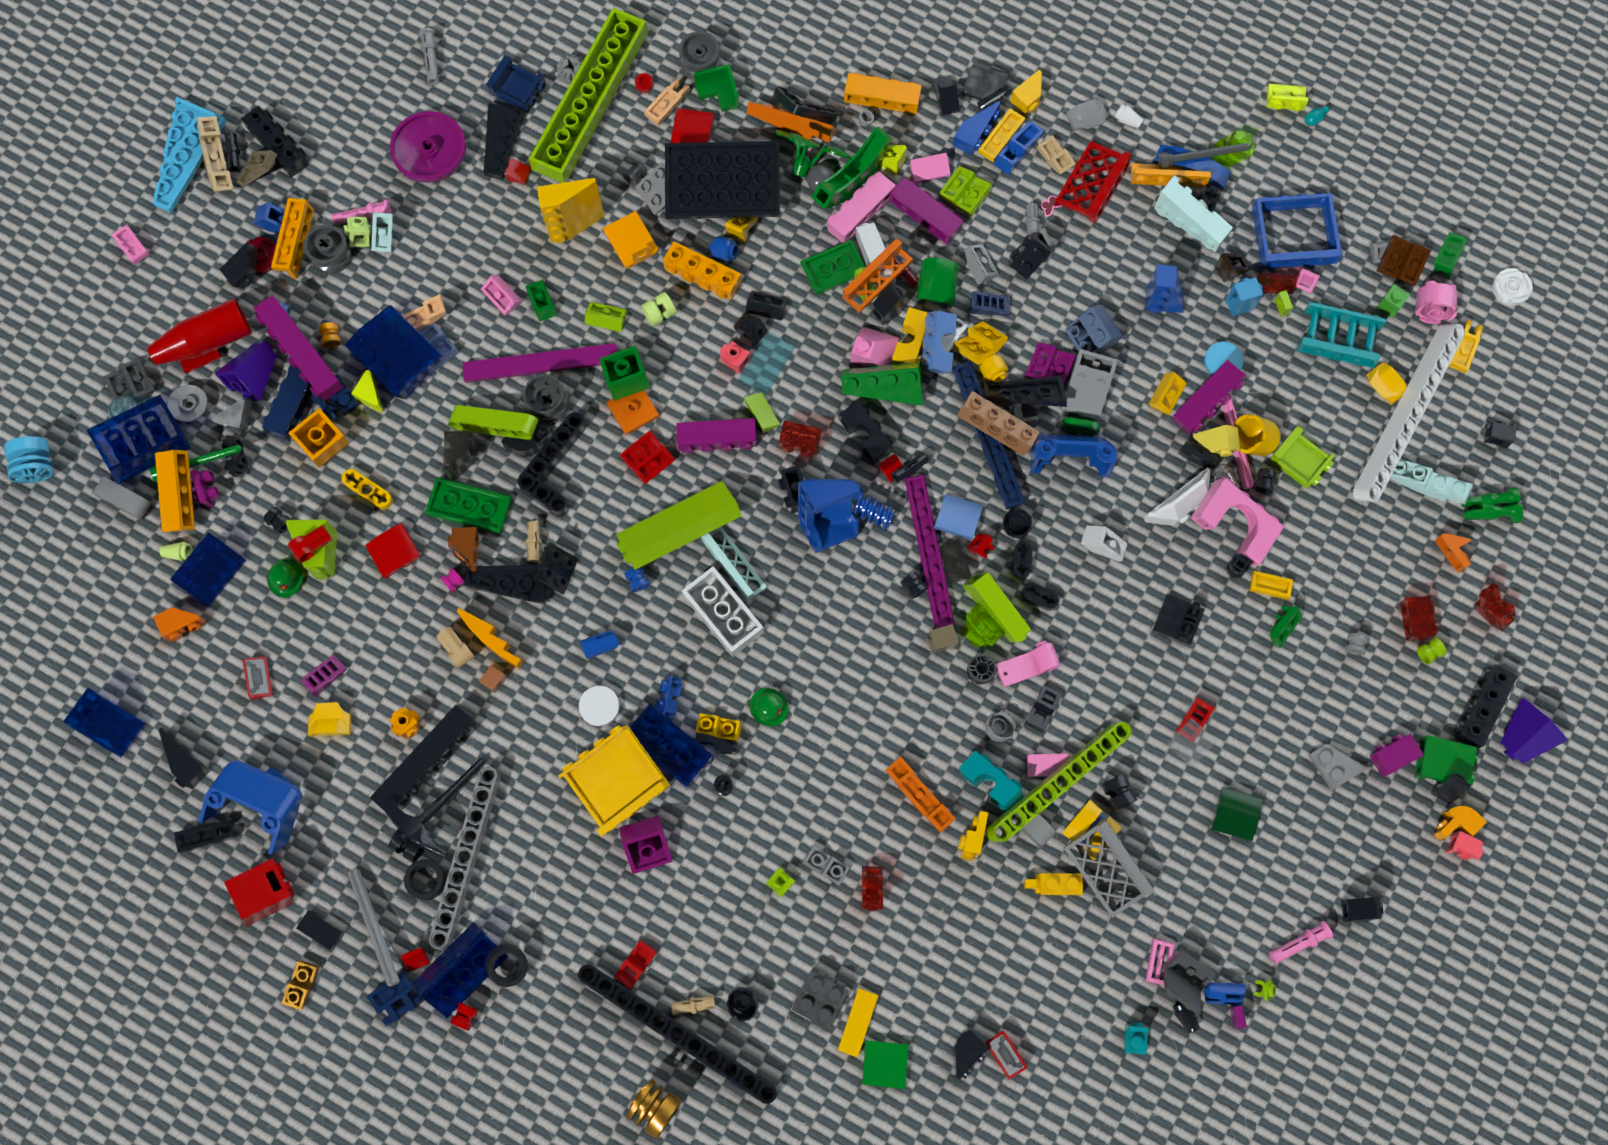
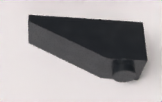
(182, 762)

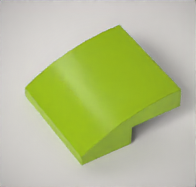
(965, 190)

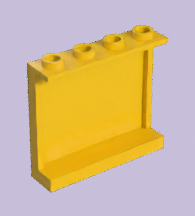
(615, 778)

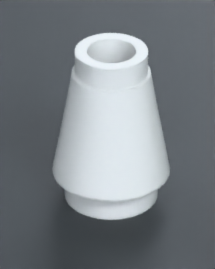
(1128, 116)

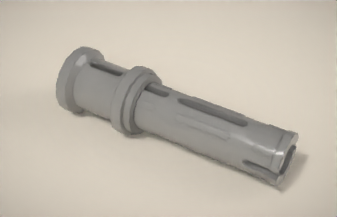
(429, 48)

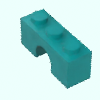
(979, 769)

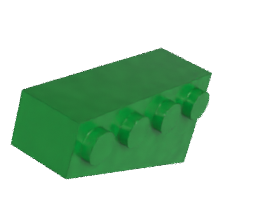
(885, 382)

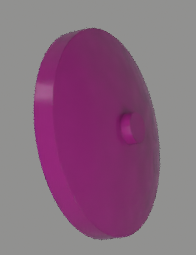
(428, 146)

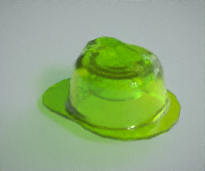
(1236, 137)

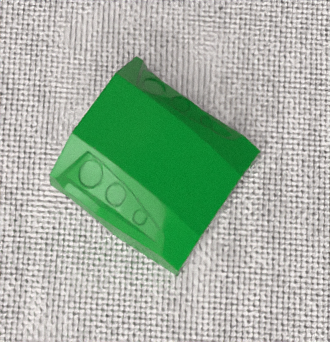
(938, 281)

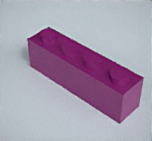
(926, 210)
(1209, 397)
(716, 435)

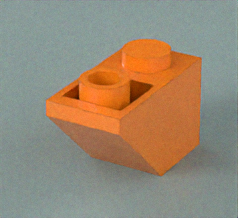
(175, 623)

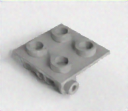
(653, 188)

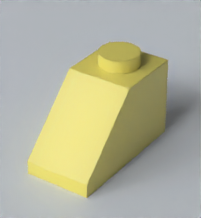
(1220, 440)

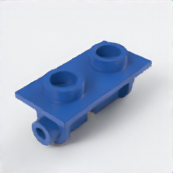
(669, 688)

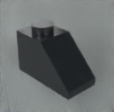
(241, 267)

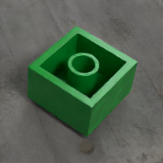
(624, 373)

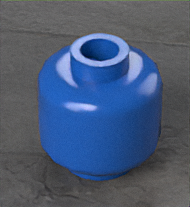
(723, 249)

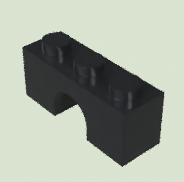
(857, 418)

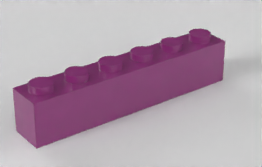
(298, 347)

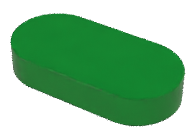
(1080, 426)

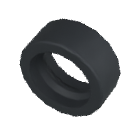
(413, 868)
(514, 979)

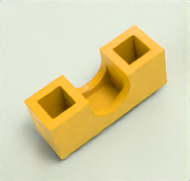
(915, 326)

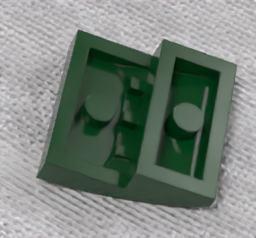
(1237, 814)

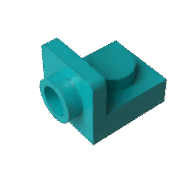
(1135, 1038)

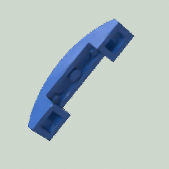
(1219, 173)

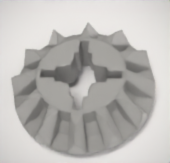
(563, 67)

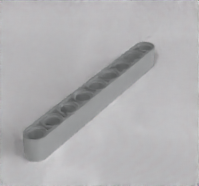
(468, 867)

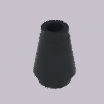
(1186, 1017)

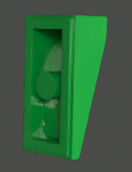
(541, 300)

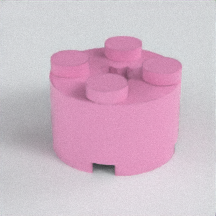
(1436, 302)

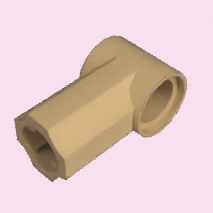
(458, 651)

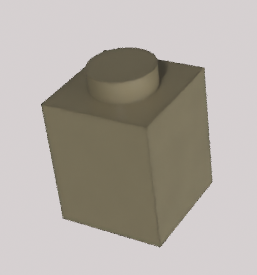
(942, 639)

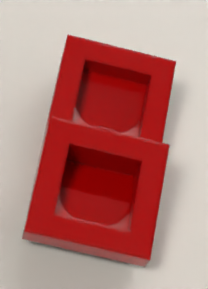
(635, 964)

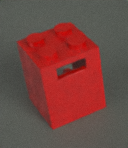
(254, 894)

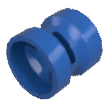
(637, 579)

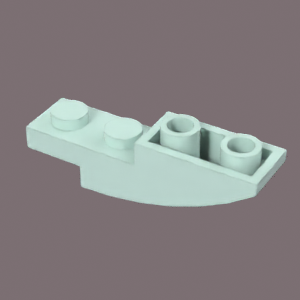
(1431, 484)

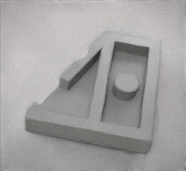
(1335, 766)

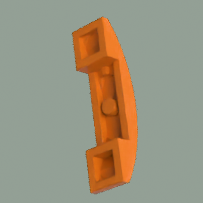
(919, 795)

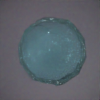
(120, 405)

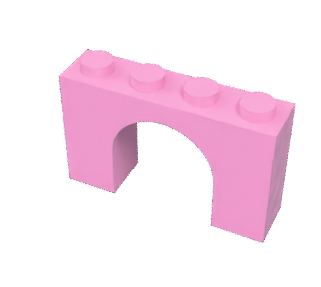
(1262, 526)

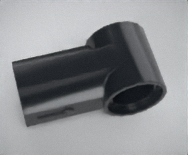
(1210, 196)

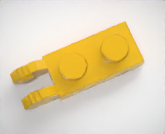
(1466, 349)

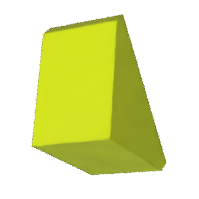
(893, 158)
(367, 392)

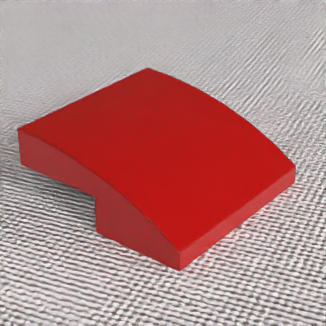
(692, 126)
(647, 457)
(392, 550)

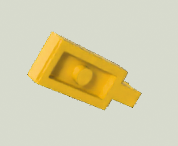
(1056, 884)

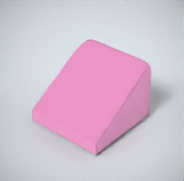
(1306, 280)

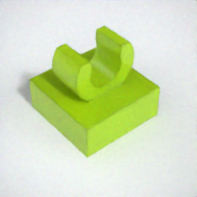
(780, 882)

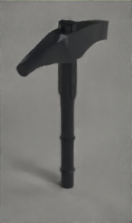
(413, 828)

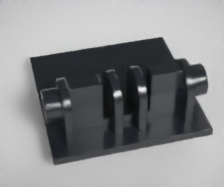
(555, 568)
(1179, 619)

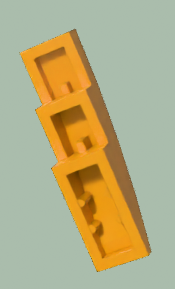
(486, 633)

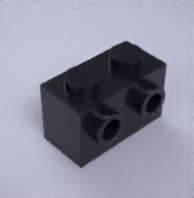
(789, 483)

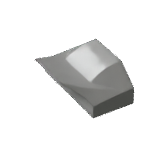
(1087, 115)

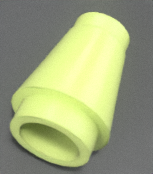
(176, 551)

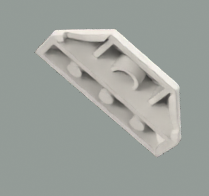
(1182, 502)

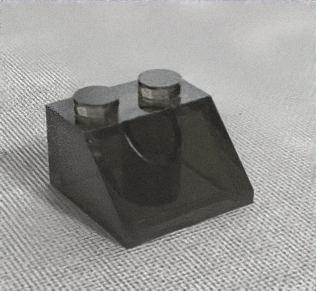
(458, 453)

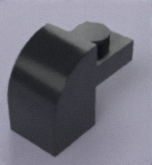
(525, 447)

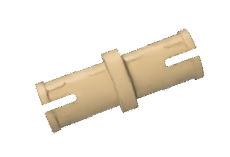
(533, 541)
(693, 1005)

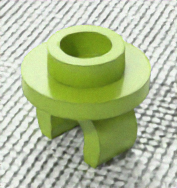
(1268, 991)

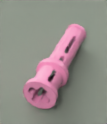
(367, 211)
(1309, 939)

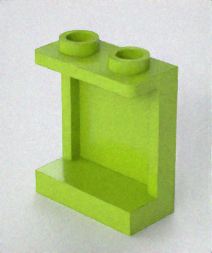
(1302, 459)

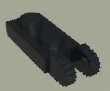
(203, 836)

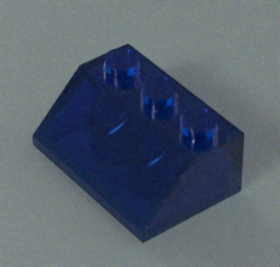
(208, 569)

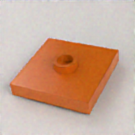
(633, 411)

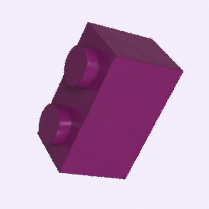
(1396, 755)

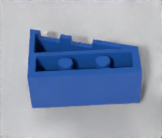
(1164, 291)

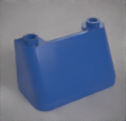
(1098, 449)
(827, 511)

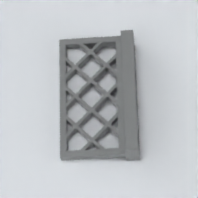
(1125, 859)

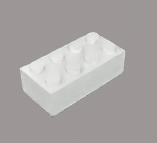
(722, 611)

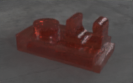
(1277, 282)

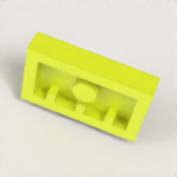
(1286, 97)

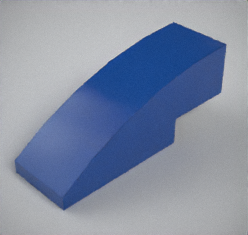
(1018, 147)

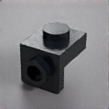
(751, 327)

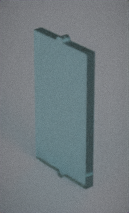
(766, 363)

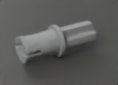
(1032, 218)

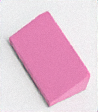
(930, 167)
(501, 294)
(1044, 764)

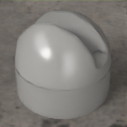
(869, 119)

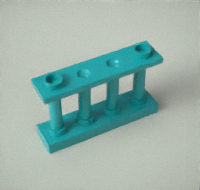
(1329, 348)

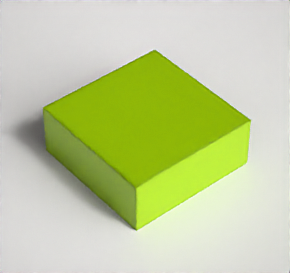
(1283, 303)

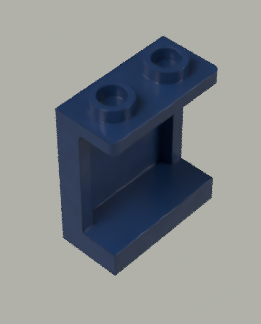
(515, 84)

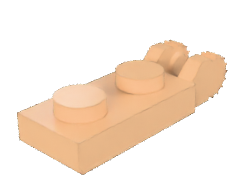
(666, 102)

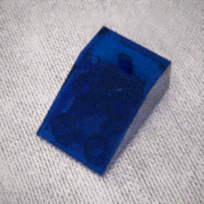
(104, 722)

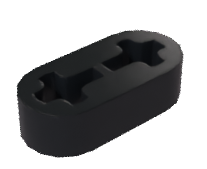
(1017, 560)
(1042, 592)

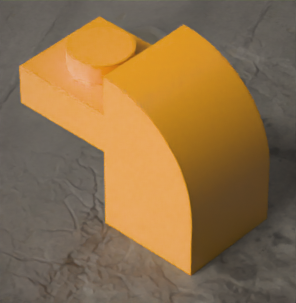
(1459, 818)

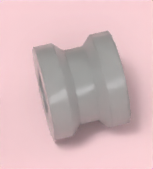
(1356, 644)

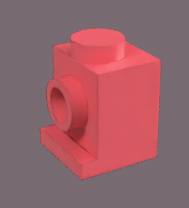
(737, 361)
(1465, 846)

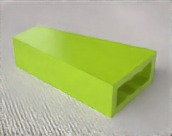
(991, 597)

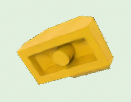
(1387, 382)
(329, 720)

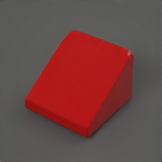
(517, 172)
(889, 465)
(415, 959)

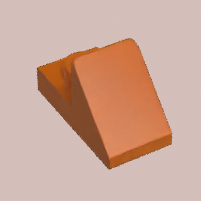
(1450, 546)

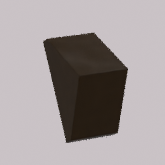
(1231, 266)

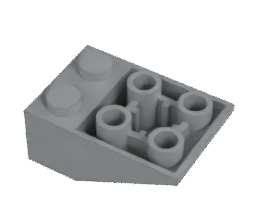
(1089, 384)

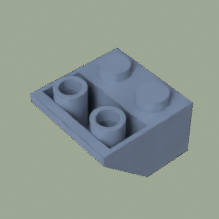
(1094, 331)

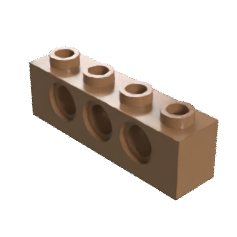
(998, 423)

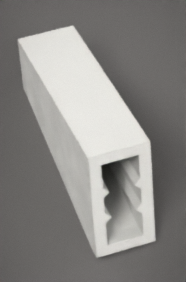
(871, 247)

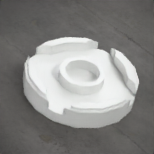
(1512, 287)
(599, 706)

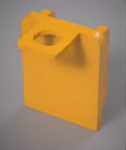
(630, 240)

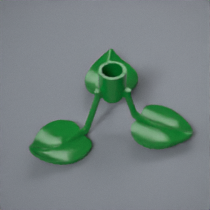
(801, 161)

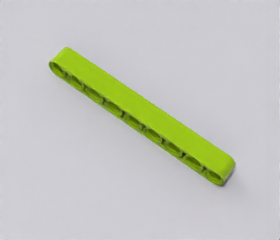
(1051, 786)

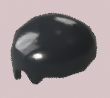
(1017, 523)
(742, 1004)

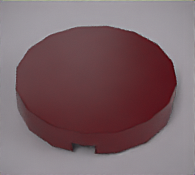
(265, 253)

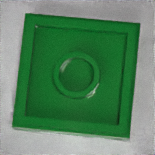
(885, 1064)

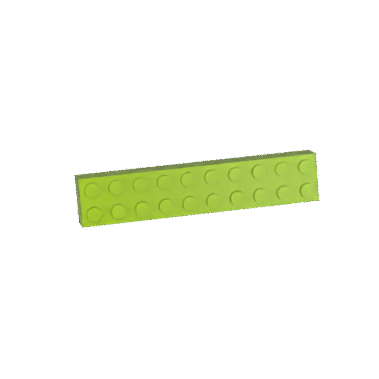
(588, 95)

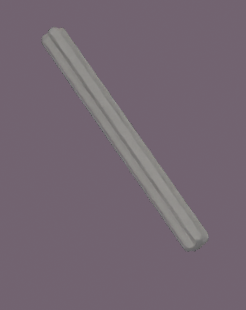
(373, 927)

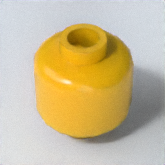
(994, 368)

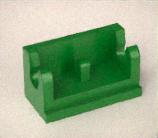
(1450, 254)

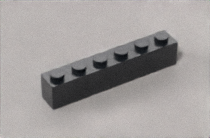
(425, 758)

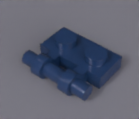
(343, 400)
(386, 996)

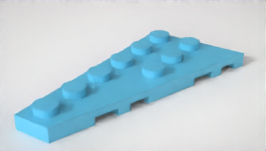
(181, 154)

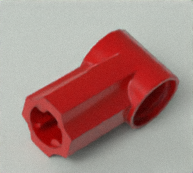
(305, 546)

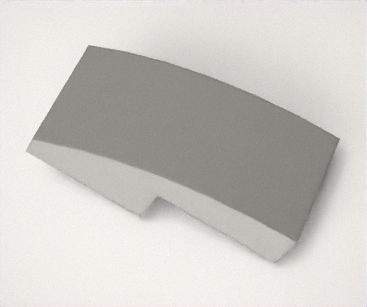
(825, 865)

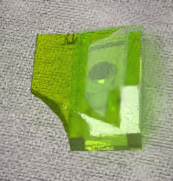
(981, 627)

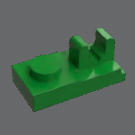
(1285, 625)

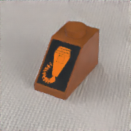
(465, 545)

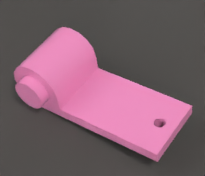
(1028, 665)

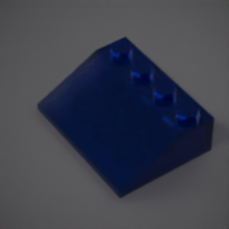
(394, 352)
(134, 437)

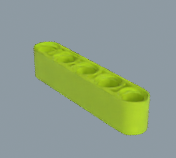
(493, 422)

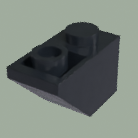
(888, 304)
(1361, 909)
(967, 1051)

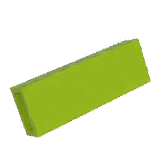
(677, 525)

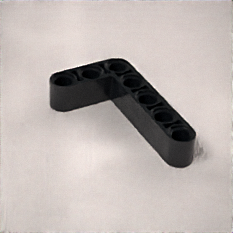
(550, 463)

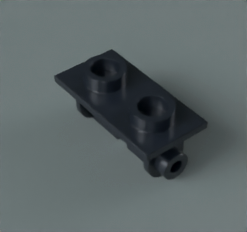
(238, 462)

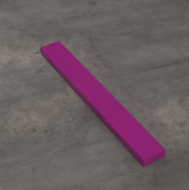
(536, 363)
(929, 551)

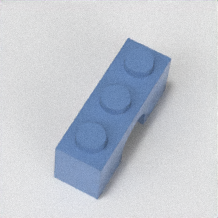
(934, 357)

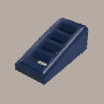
(983, 310)

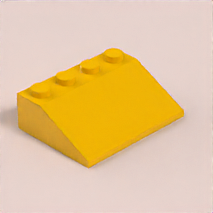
(570, 208)

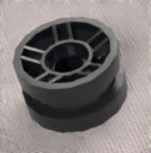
(979, 661)

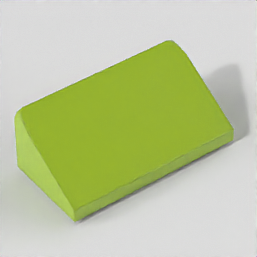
(605, 316)
(761, 412)

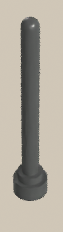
(1166, 159)

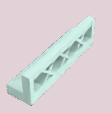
(727, 565)

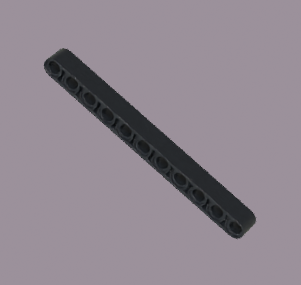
(666, 1032)

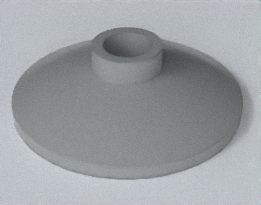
(182, 398)

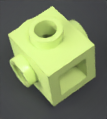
(357, 231)

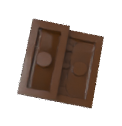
(1403, 260)

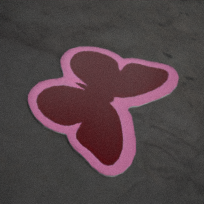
(1049, 205)

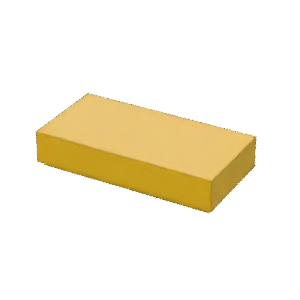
(1271, 585)

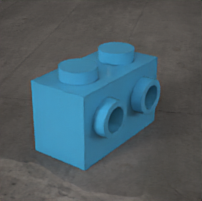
(1244, 296)

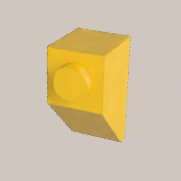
(1028, 94)

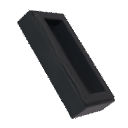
(320, 930)

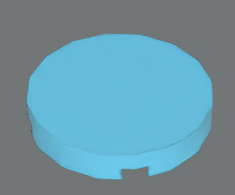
(1219, 354)

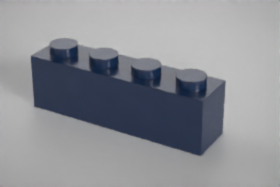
(288, 405)

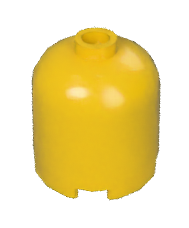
(1257, 435)

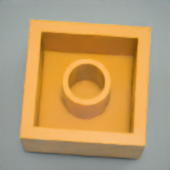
(319, 437)

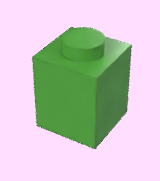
(1393, 300)

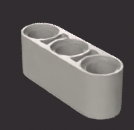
(121, 498)
(1037, 829)

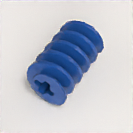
(874, 511)

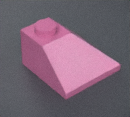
(873, 348)

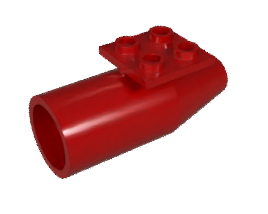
(199, 337)

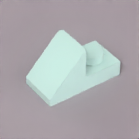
(381, 232)

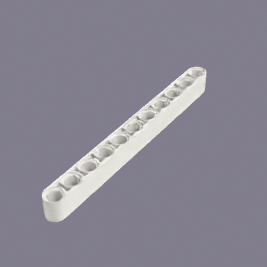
(1408, 413)

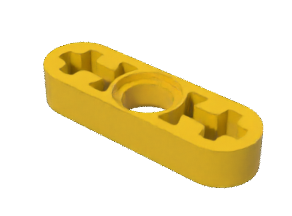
(365, 481)

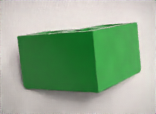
(718, 83)

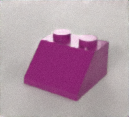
(645, 844)

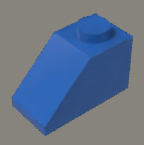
(269, 217)

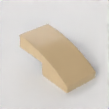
(1056, 157)

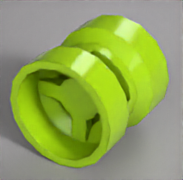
(1432, 650)

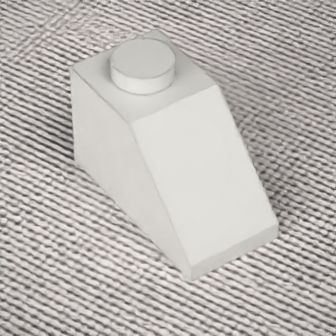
(1104, 542)

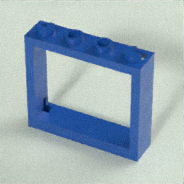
(1304, 258)

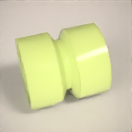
(653, 313)

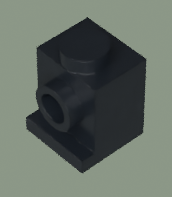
(1499, 433)

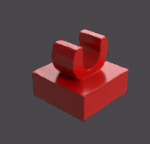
(979, 544)

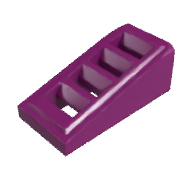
(322, 685)

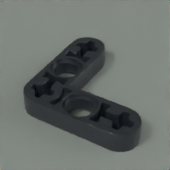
(799, 108)

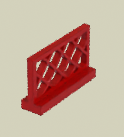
(1105, 191)

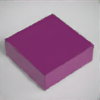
(1238, 1017)

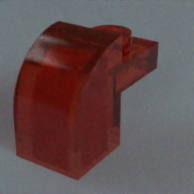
(1494, 609)
(872, 888)

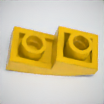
(719, 727)

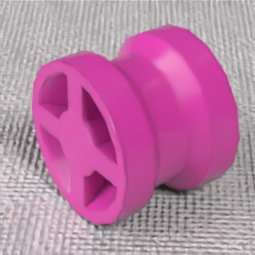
(452, 580)

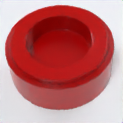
(644, 83)

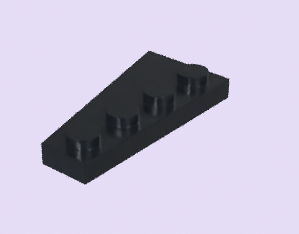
(501, 135)
(1036, 391)
(508, 581)

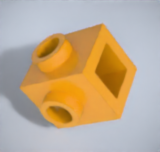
(411, 726)

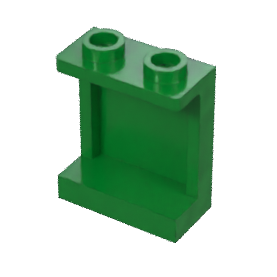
(1445, 758)

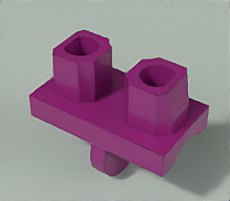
(200, 490)

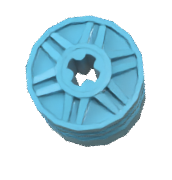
(28, 459)

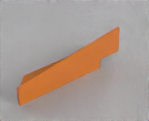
(792, 123)

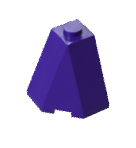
(249, 370)
(1530, 733)

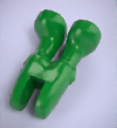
(1485, 506)

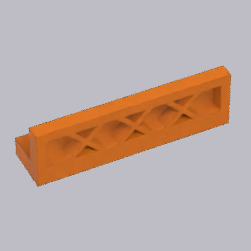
(871, 271)

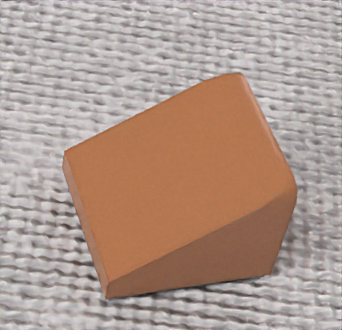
(493, 679)

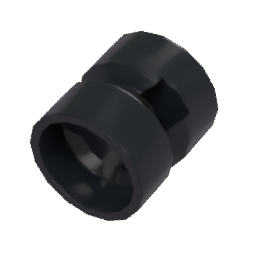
(1119, 792)
(410, 851)

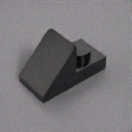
(946, 95)

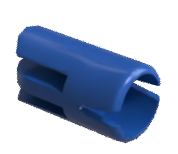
(599, 644)
(1225, 993)

